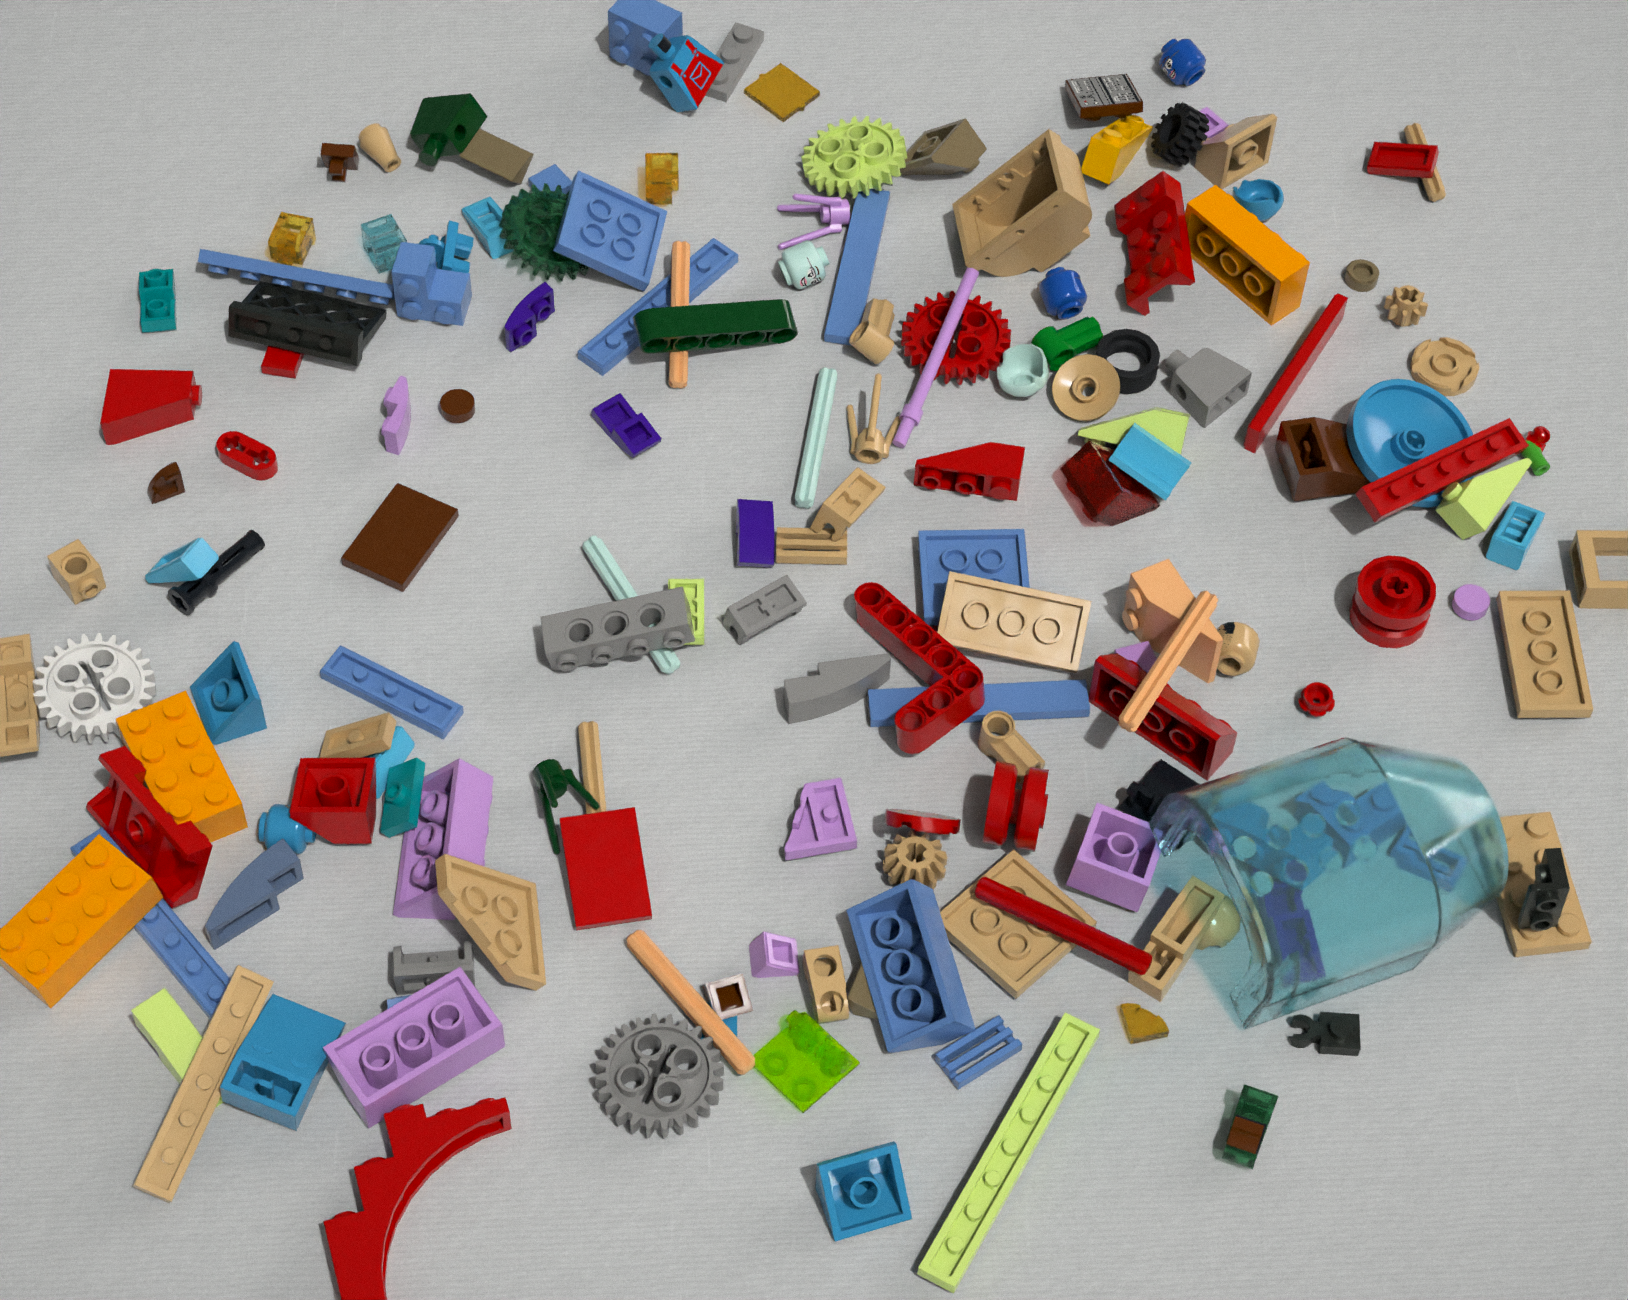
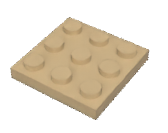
(1002, 943)

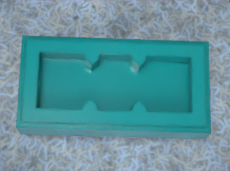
(402, 797)

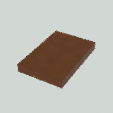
(400, 537)

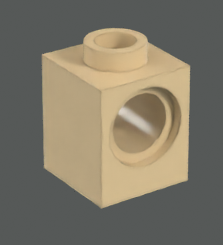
(76, 572)

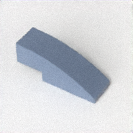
(254, 893)

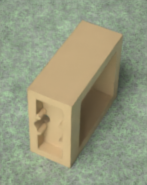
(1589, 589)

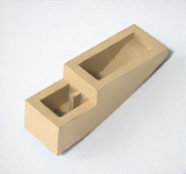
(1177, 937)

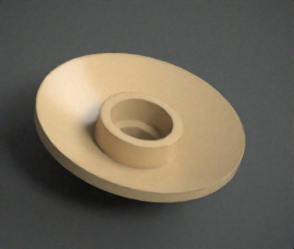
(1081, 373)

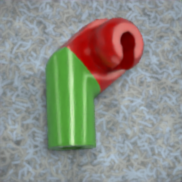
(1537, 441)

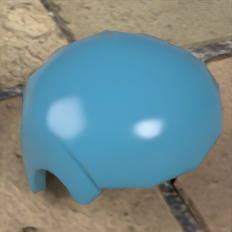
(1259, 197)

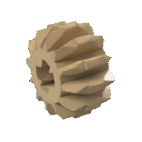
(915, 859)

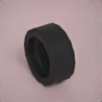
(1139, 344)

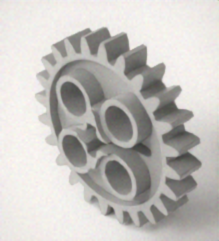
(692, 1087)

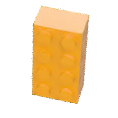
(1245, 255)
(183, 766)
(76, 920)

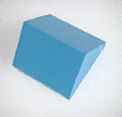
(228, 697)
(862, 1191)

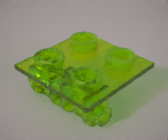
(804, 1061)

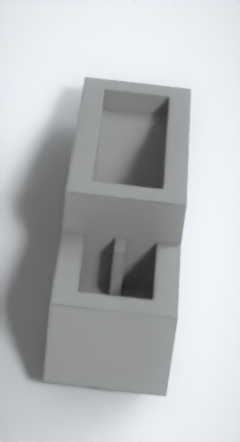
(834, 687)

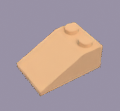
(1156, 606)

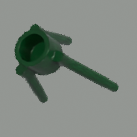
(552, 784)

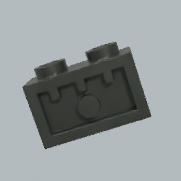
(1547, 894)

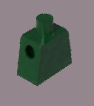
(446, 126)

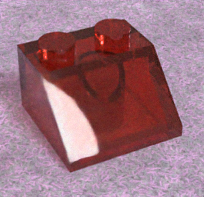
(1104, 488)

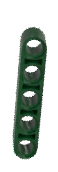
(714, 326)

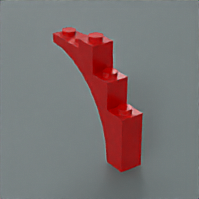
(386, 1186)

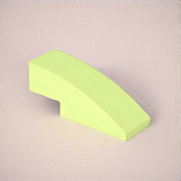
(168, 1032)

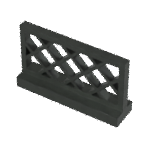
(311, 335)

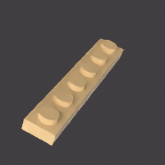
(201, 1085)

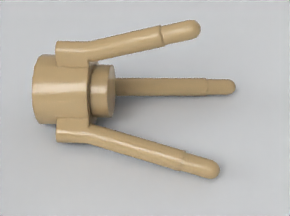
(870, 444)

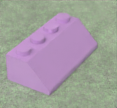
(449, 822)
(415, 1046)

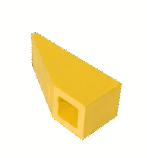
(1114, 148)

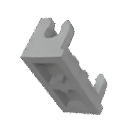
(763, 608)
(419, 970)

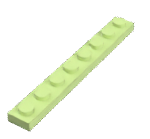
(1008, 1153)

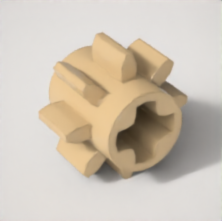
(1405, 305)

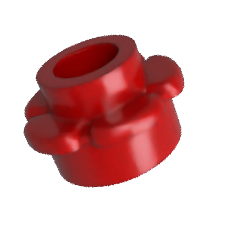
(1318, 692)

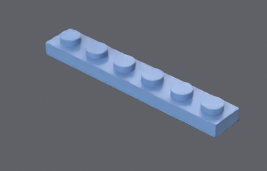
(286, 274)

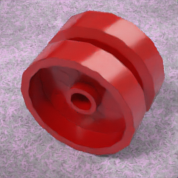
(1392, 601)
(1016, 806)

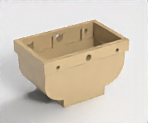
(1028, 213)

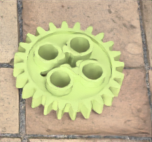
(854, 157)

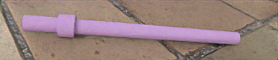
(912, 412)

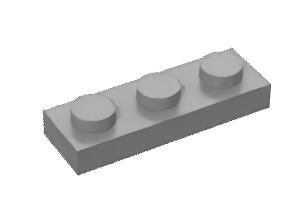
(736, 54)

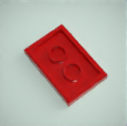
(605, 868)

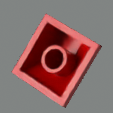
(336, 798)

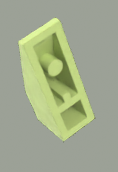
(1475, 503)

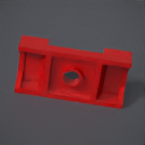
(1155, 238)
(147, 833)

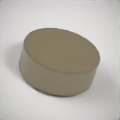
(1361, 275)

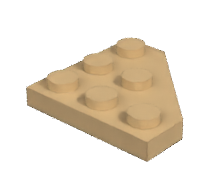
(498, 915)

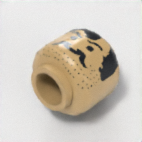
(1238, 648)

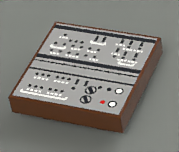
(1104, 97)

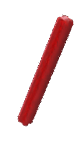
(1063, 925)

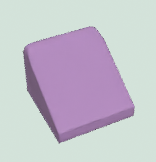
(773, 956)

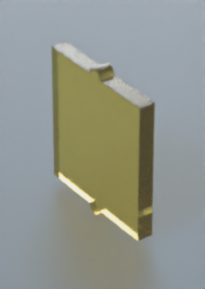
(781, 92)

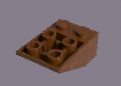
(1317, 459)

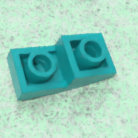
(157, 300)

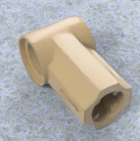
(873, 332)
(1010, 746)

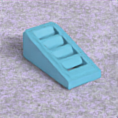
(487, 227)
(1513, 537)
(184, 563)

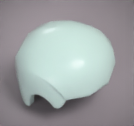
(1023, 370)

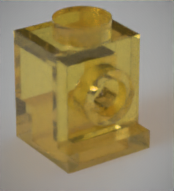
(661, 177)
(289, 246)

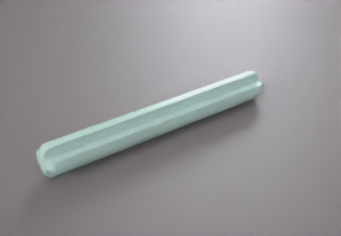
(816, 438)
(622, 589)

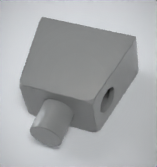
(1207, 383)

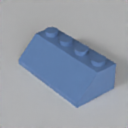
(910, 968)

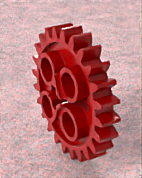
(979, 342)

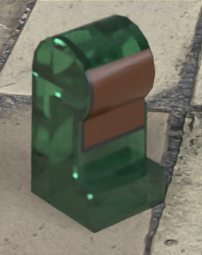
(1249, 1126)

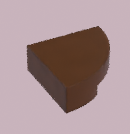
(166, 484)

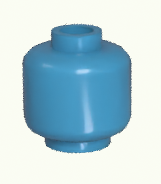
(278, 825)

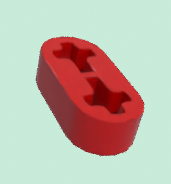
(244, 459)

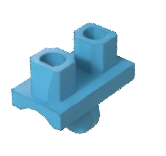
(450, 245)

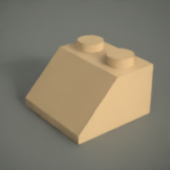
(1236, 150)

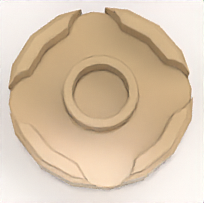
(1445, 366)

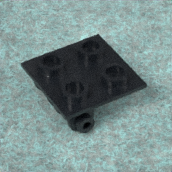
(1152, 790)

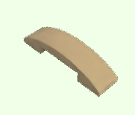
(17, 706)

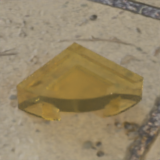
(1142, 1024)

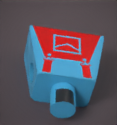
(683, 70)

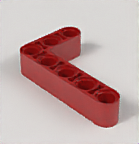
(953, 679)

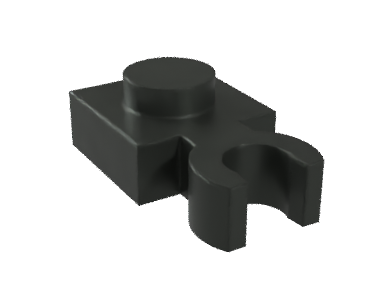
(1333, 1031)

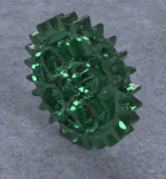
(531, 229)

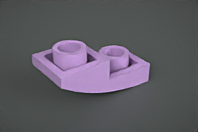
(397, 423)

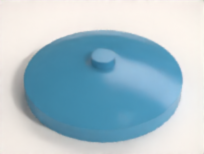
(1402, 424)

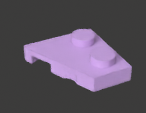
(821, 821)

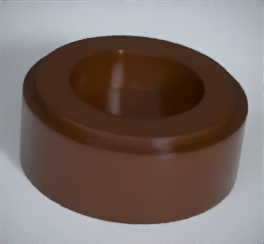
(457, 406)

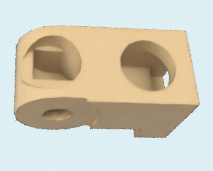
(826, 983)

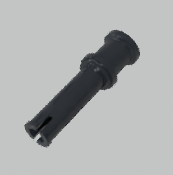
(194, 591)

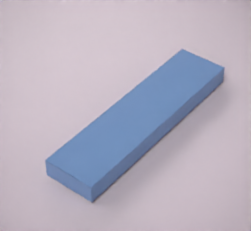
(391, 692)

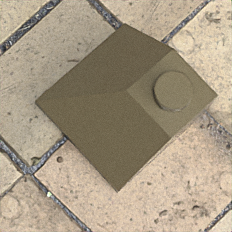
(945, 150)

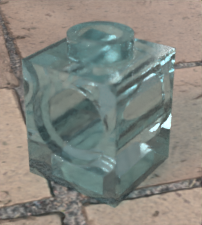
(382, 241)

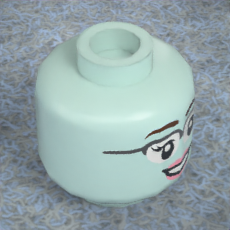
(803, 264)

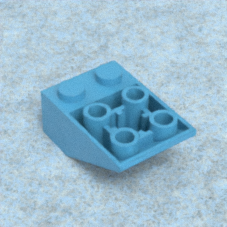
(280, 1062)

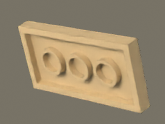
(1013, 622)
(1544, 654)
(1526, 840)

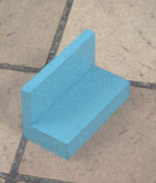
(1149, 461)

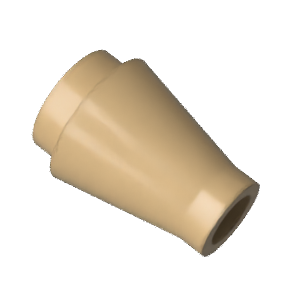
(378, 145)

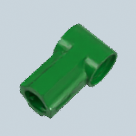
(1068, 341)

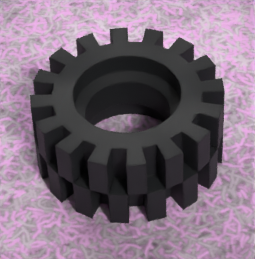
(1180, 134)

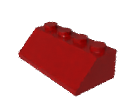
(1172, 723)

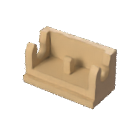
(848, 503)

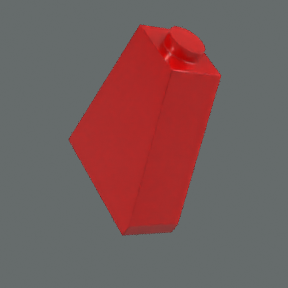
(147, 402)

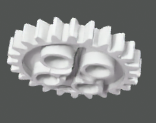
(62, 701)

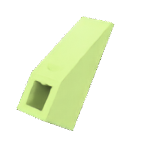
(1162, 423)

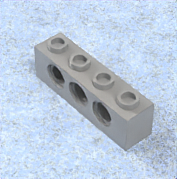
(600, 621)

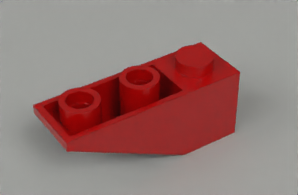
(978, 470)

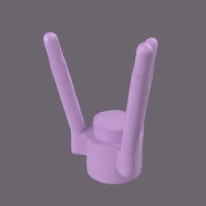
(832, 211)

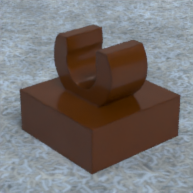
(339, 159)

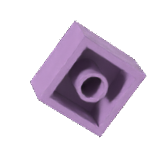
(1115, 858)

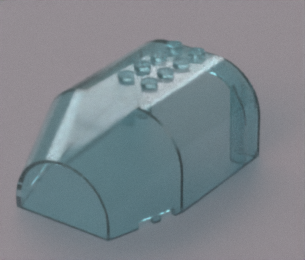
(1342, 865)

